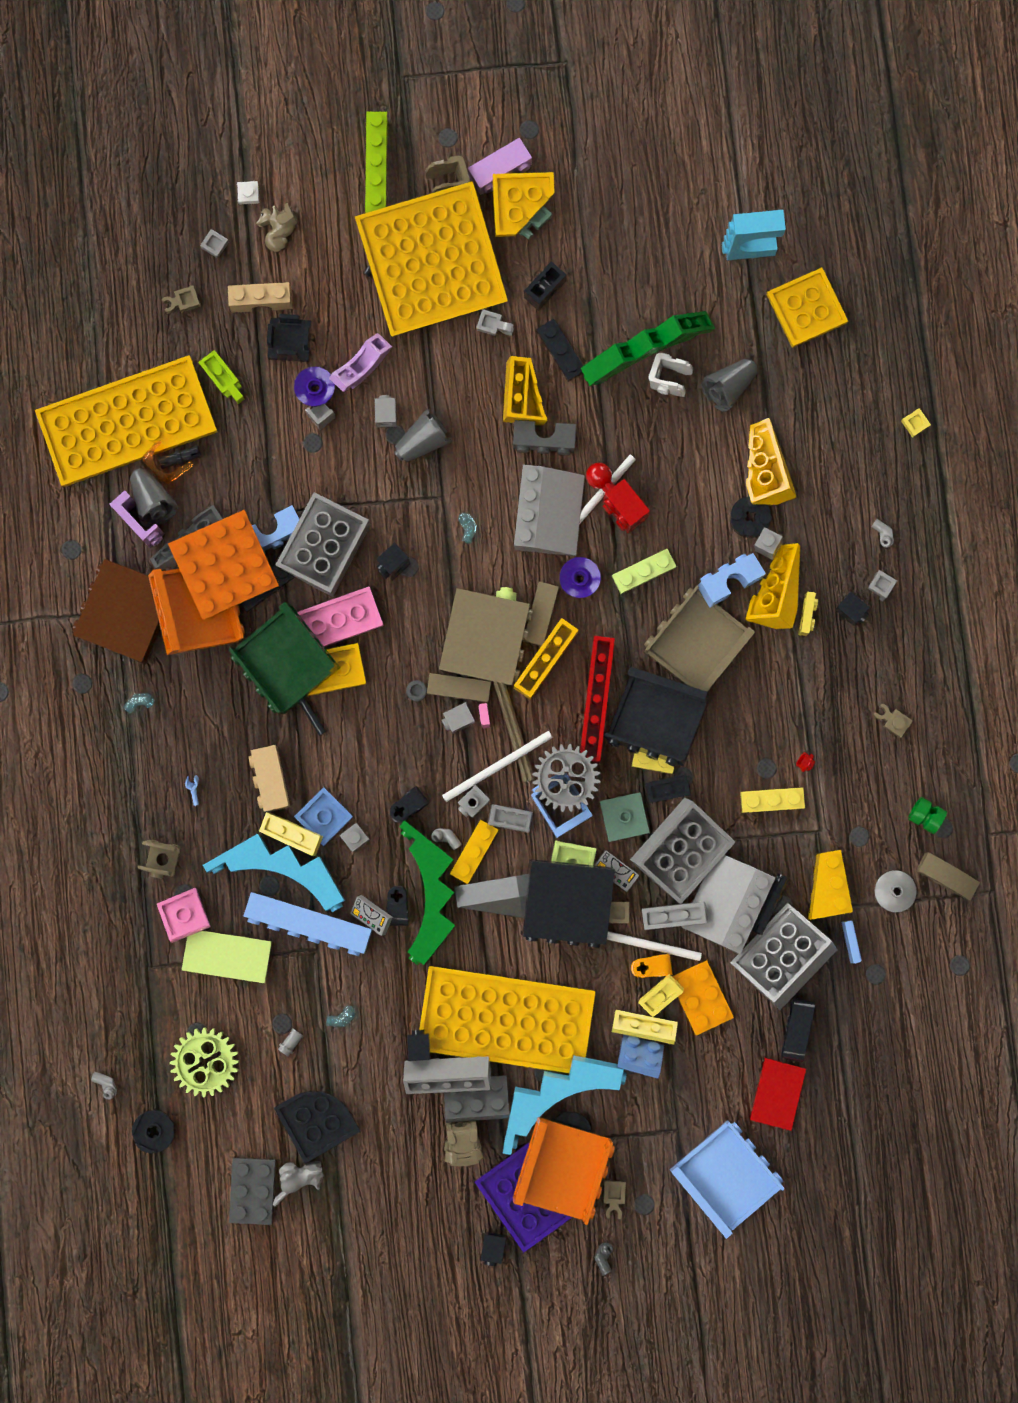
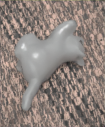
(294, 1178)

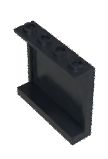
(658, 717)
(568, 902)

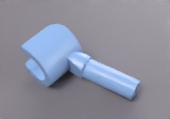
(192, 787)

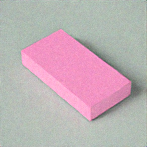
(484, 717)

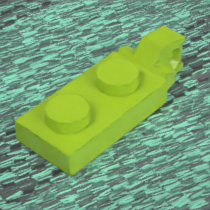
(222, 376)

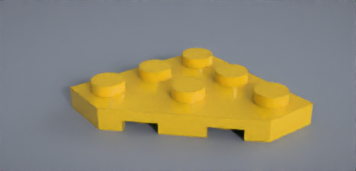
(518, 199)

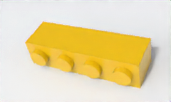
(545, 659)

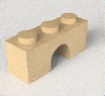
(273, 295)

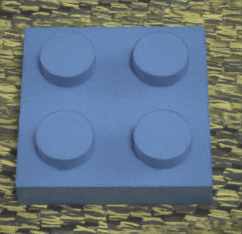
(324, 815)
(640, 1056)

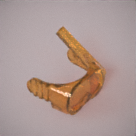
(164, 477)

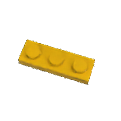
(474, 852)

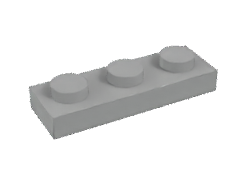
(674, 915)

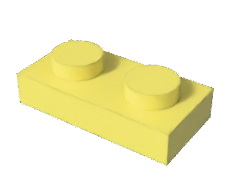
(809, 605)
(642, 761)
(661, 995)

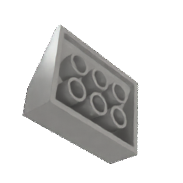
(549, 511)
(323, 544)
(682, 850)
(732, 902)
(784, 956)

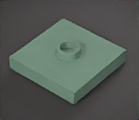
(624, 817)

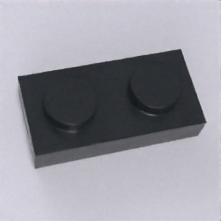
(667, 789)

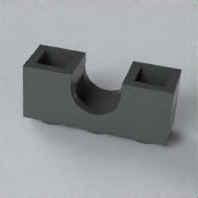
(561, 441)

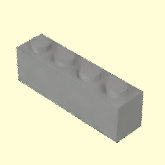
(447, 1075)

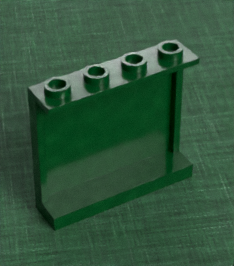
(284, 660)

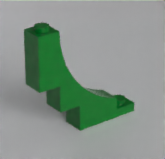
(646, 343)
(432, 865)

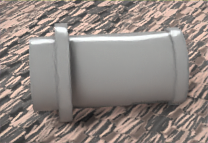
(290, 1042)

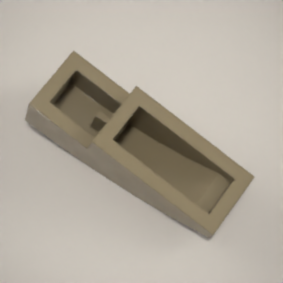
(947, 876)

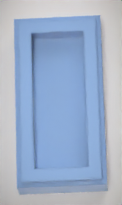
(851, 941)

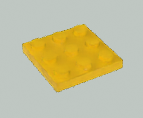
(807, 307)

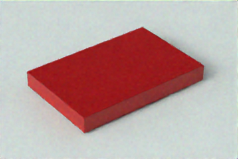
(777, 1094)

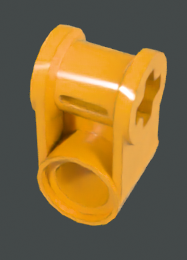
(655, 966)

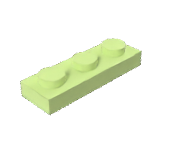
(643, 571)

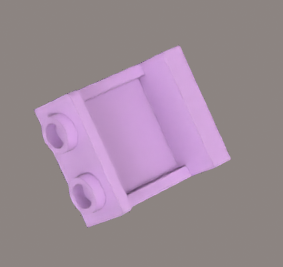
(122, 506)

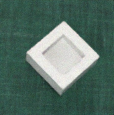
(248, 192)

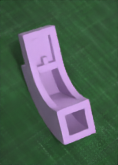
(362, 364)

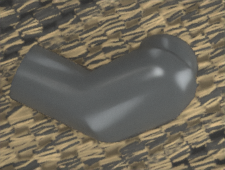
(602, 1256)

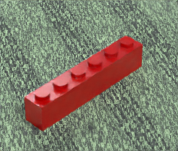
(597, 697)

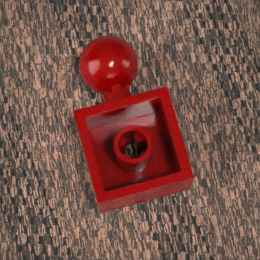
(618, 498)

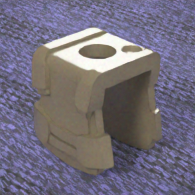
(454, 164)
(156, 849)
(463, 1145)

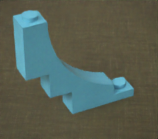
(255, 855)
(529, 1104)

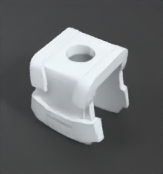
(665, 387)

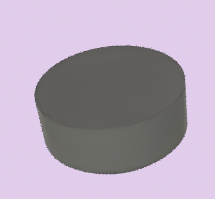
(416, 691)

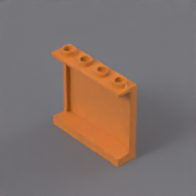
(181, 621)

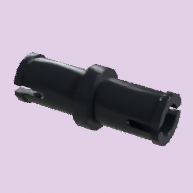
(179, 457)

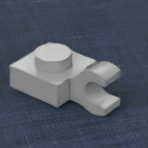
(491, 323)

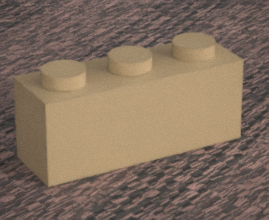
(269, 779)

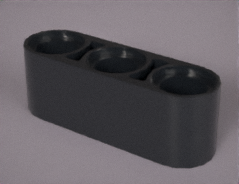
(798, 1029)

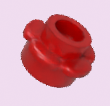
(805, 762)

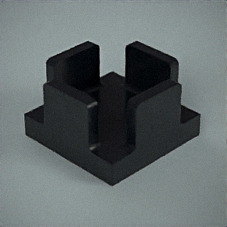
(289, 338)

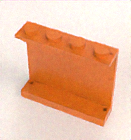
(563, 1169)

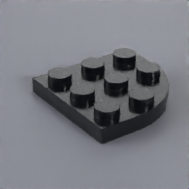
(316, 1122)

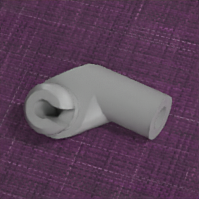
(446, 835)

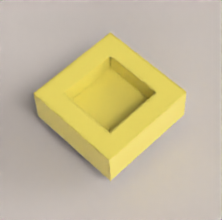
(915, 422)

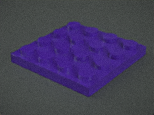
(525, 1222)

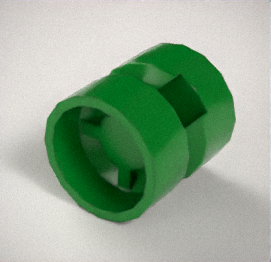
(927, 815)

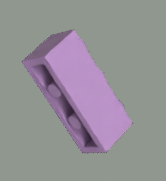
(507, 160)

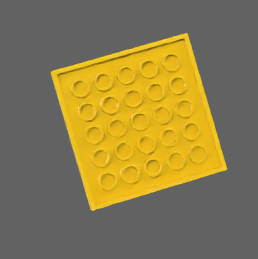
(431, 258)

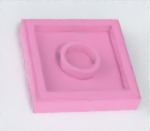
(183, 915)

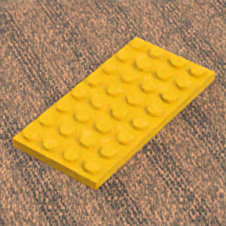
(124, 420)
(506, 1019)

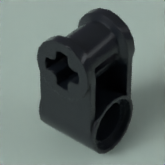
(411, 802)
(397, 909)

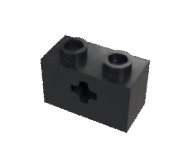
(545, 286)
(392, 562)

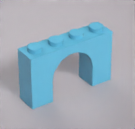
(753, 234)

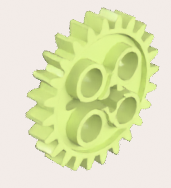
(194, 1045)

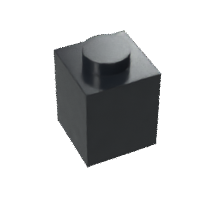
(853, 609)
(418, 1046)
(493, 1248)

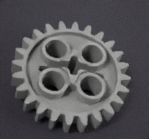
(568, 758)

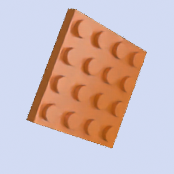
(223, 564)

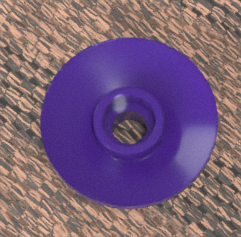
(307, 380)
(585, 568)

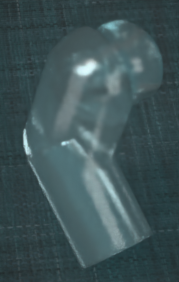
(468, 525)
(138, 699)

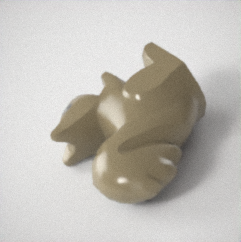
(282, 226)

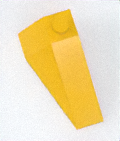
(767, 474)
(778, 597)

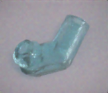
(343, 1019)

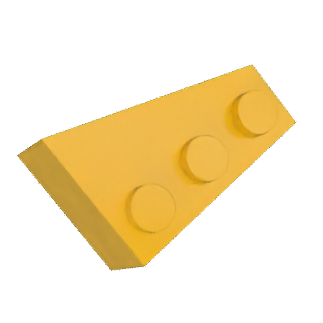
(521, 393)
(830, 887)

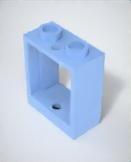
(558, 831)

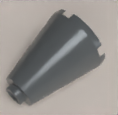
(729, 383)
(422, 438)
(151, 499)

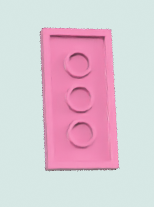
(343, 617)

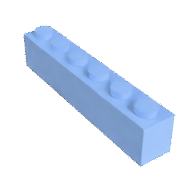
(308, 923)

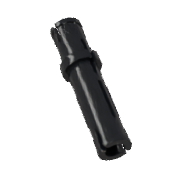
(770, 904)

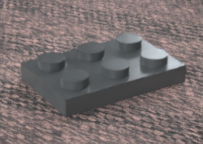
(478, 1104)
(252, 1191)

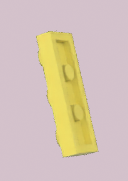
(772, 800)
(291, 834)
(644, 1027)

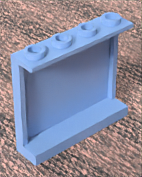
(727, 1177)

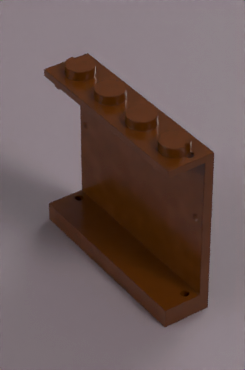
(119, 612)

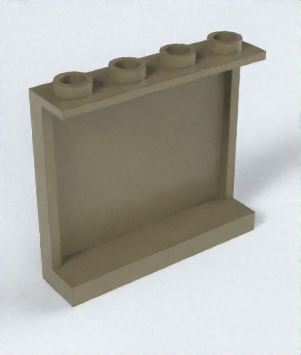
(485, 637)
(697, 641)

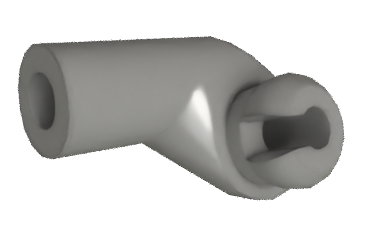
(885, 532)
(107, 1084)

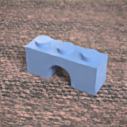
(287, 521)
(745, 570)

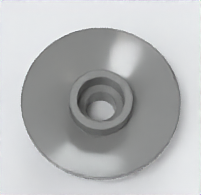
(885, 887)

